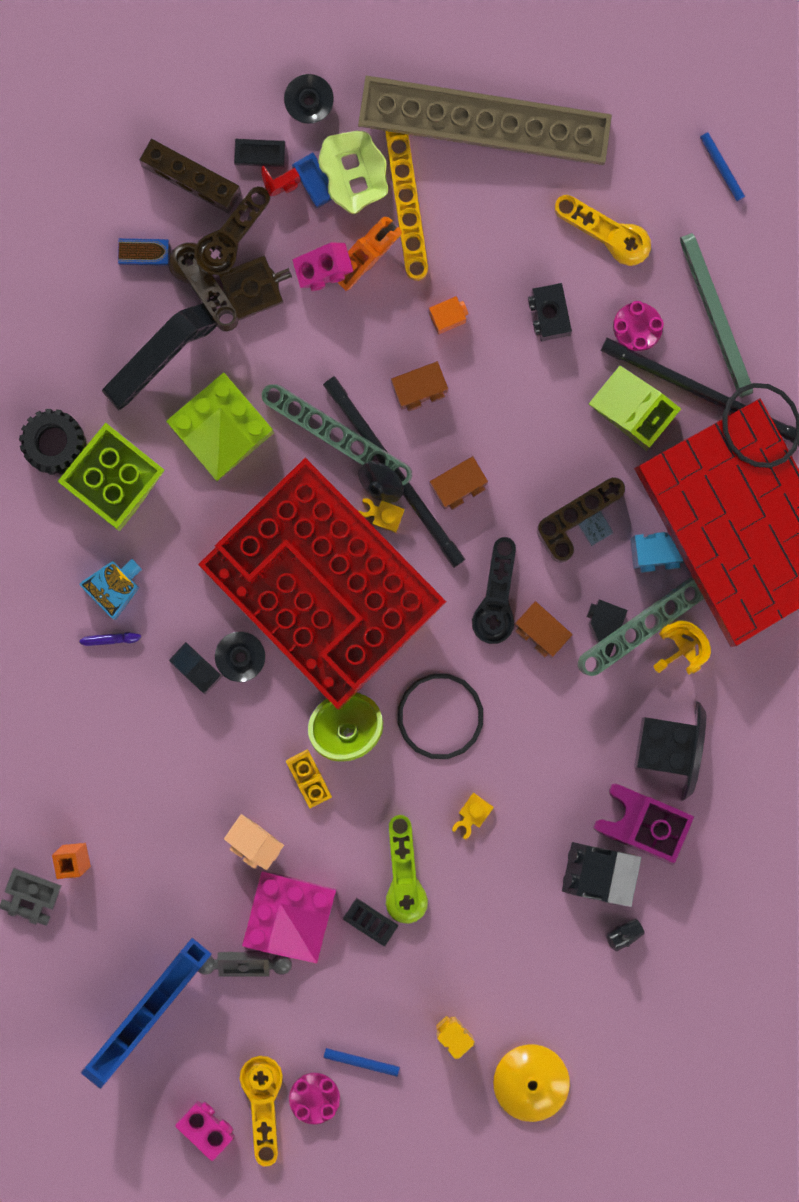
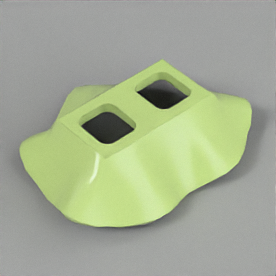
(371, 167)

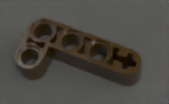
(582, 512)

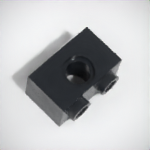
(552, 297)

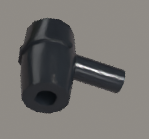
(625, 934)

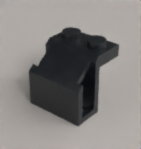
(601, 874)

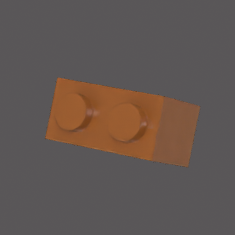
(419, 386)
(459, 483)
(543, 630)

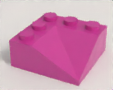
(289, 917)

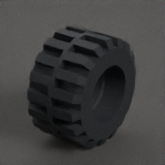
(37, 426)

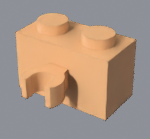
(253, 842)

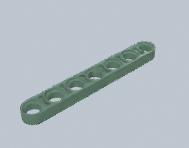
(715, 313)
(327, 426)
(638, 625)

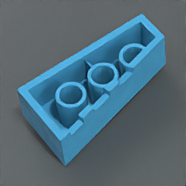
(654, 551)

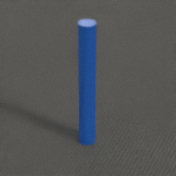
(722, 166)
(361, 1062)

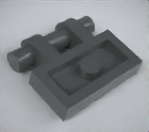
(33, 889)

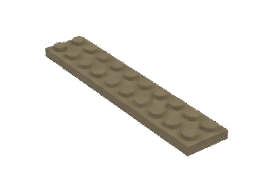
(484, 120)

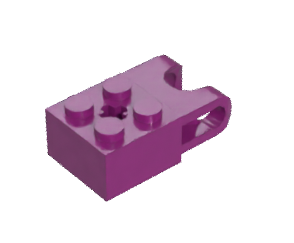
(640, 818)

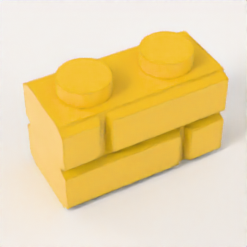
(454, 1036)

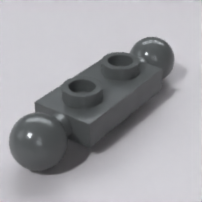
(246, 964)

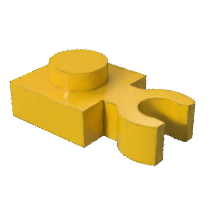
(385, 516)
(474, 812)

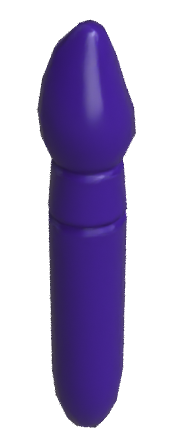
(127, 637)

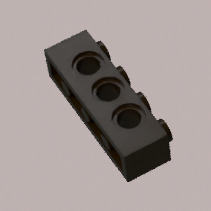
(190, 176)

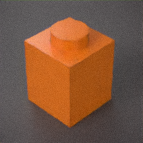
(448, 314)
(71, 860)

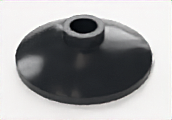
(304, 87)
(381, 482)
(226, 656)

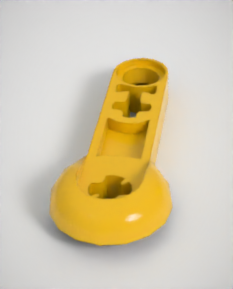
(608, 232)
(262, 1101)

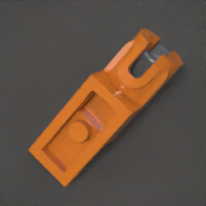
(370, 249)

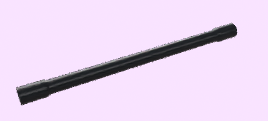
(623, 353)
(447, 546)

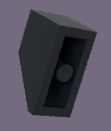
(604, 620)
(195, 668)

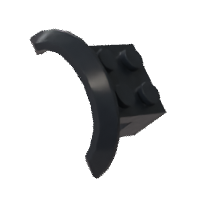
(673, 747)

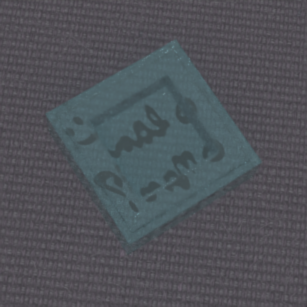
(596, 528)

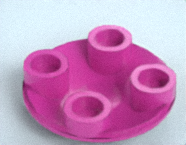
(638, 326)
(314, 1098)

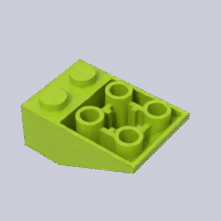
(634, 407)

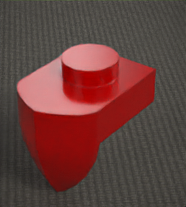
(286, 182)

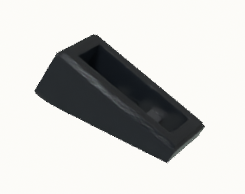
(375, 914)

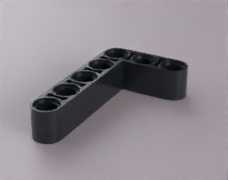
(157, 353)

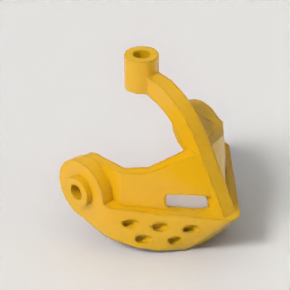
(685, 646)

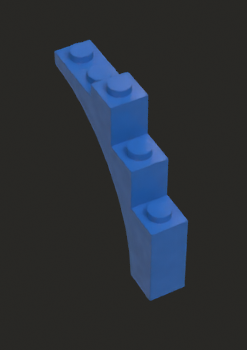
(146, 1013)

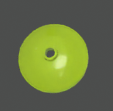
(330, 726)

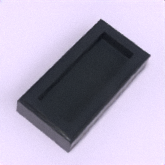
(259, 153)

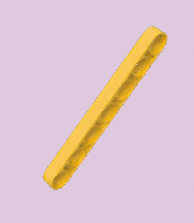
(404, 208)

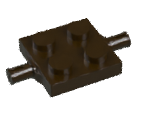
(252, 287)

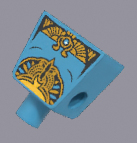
(113, 587)

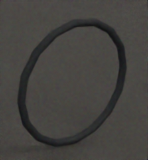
(729, 440)
(423, 752)

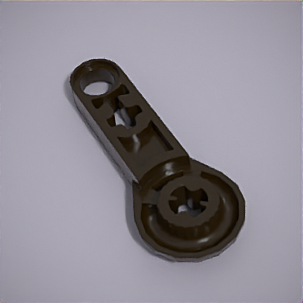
(229, 236)
(202, 284)

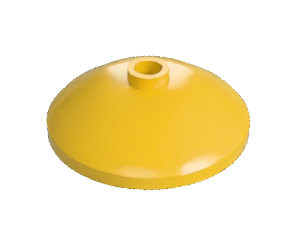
(529, 1064)

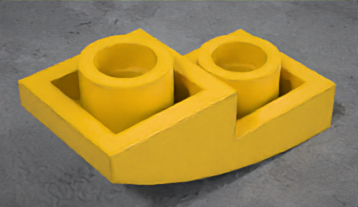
(308, 778)

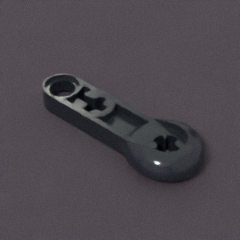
(496, 600)

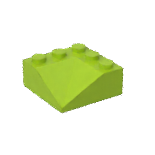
(220, 426)
(111, 476)

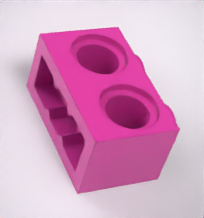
(322, 266)
(200, 1134)

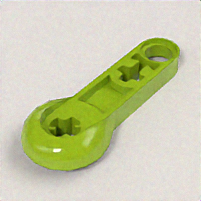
(404, 880)

